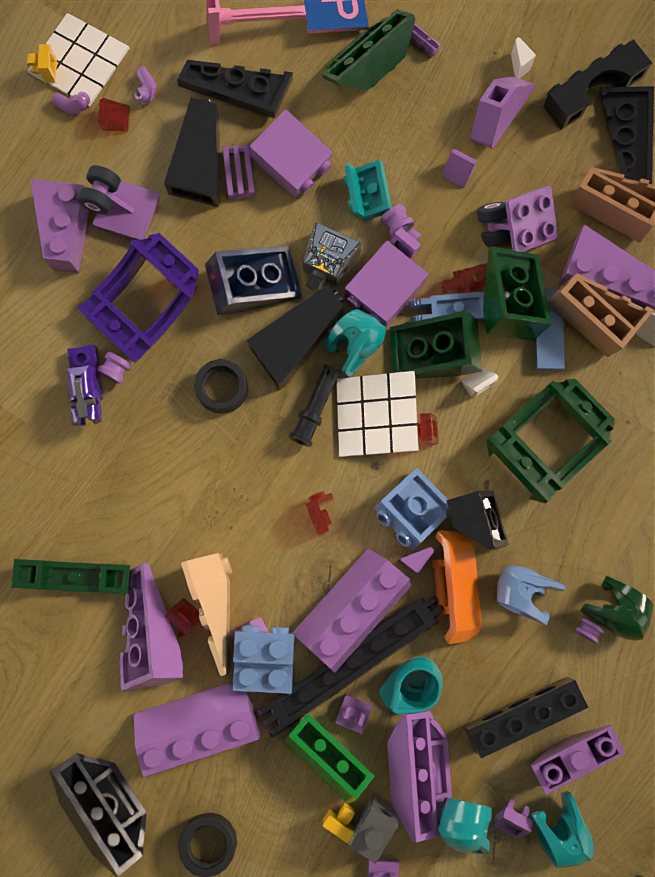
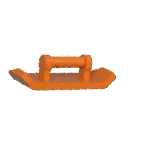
(462, 586)

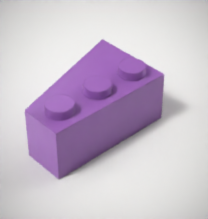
(60, 223)

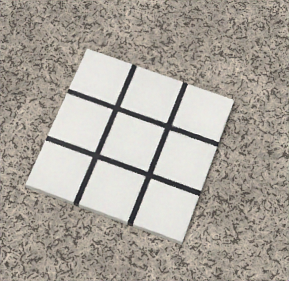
(83, 57)
(377, 414)

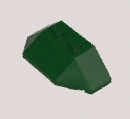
(372, 53)

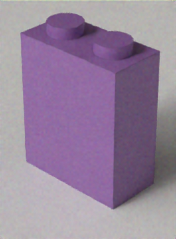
(291, 154)
(385, 284)

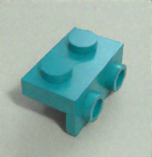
(367, 190)

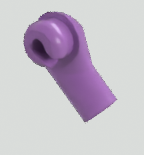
(148, 87)
(73, 104)

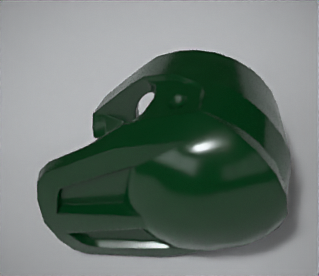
(627, 620)

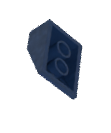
(251, 278)

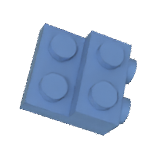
(412, 509)
(263, 660)

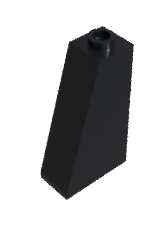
(196, 157)
(295, 335)

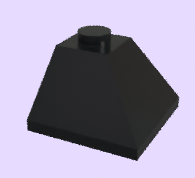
(478, 518)

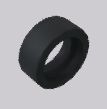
(216, 366)
(188, 859)

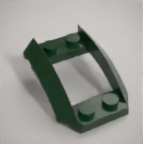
(526, 464)

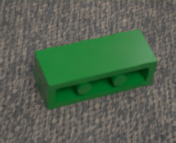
(329, 759)

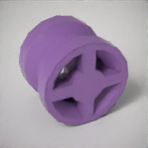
(396, 218)
(114, 367)

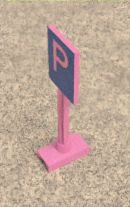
(320, 16)

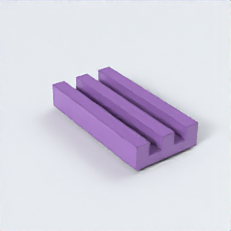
(236, 151)

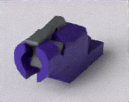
(84, 385)

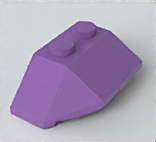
(419, 774)

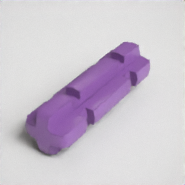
(421, 39)

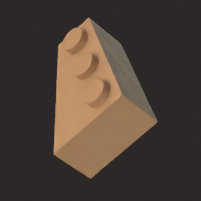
(617, 202)
(599, 314)

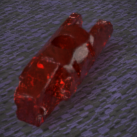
(464, 281)

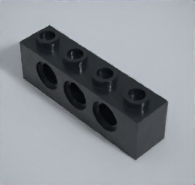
(525, 716)

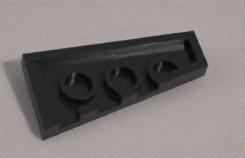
(247, 89)
(630, 127)

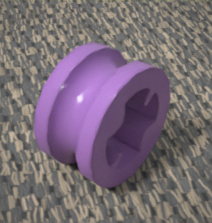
(589, 630)

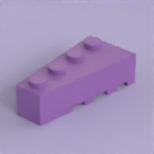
(611, 267)

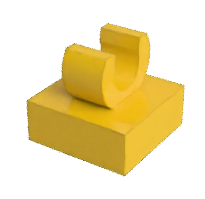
(43, 63)
(339, 823)

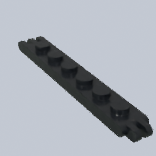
(372, 651)

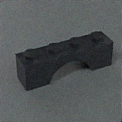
(620, 68)

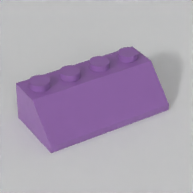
(352, 609)
(194, 728)

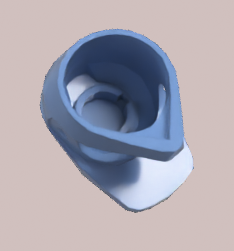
(517, 587)

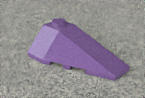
(151, 645)

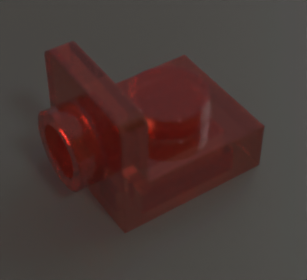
(319, 517)

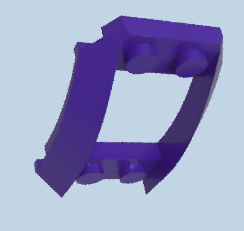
(118, 327)

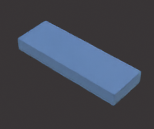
(550, 344)

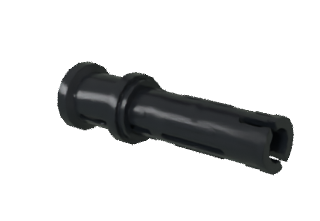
(310, 417)

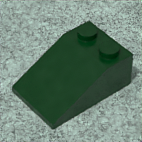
(515, 295)
(437, 346)

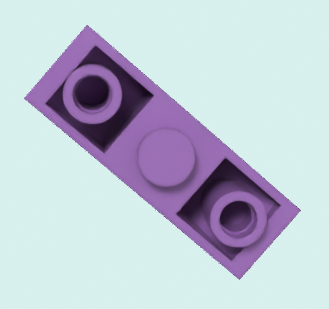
(499, 108)
(576, 757)

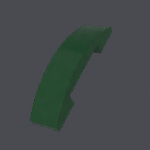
(70, 576)

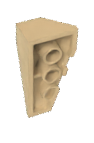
(210, 586)

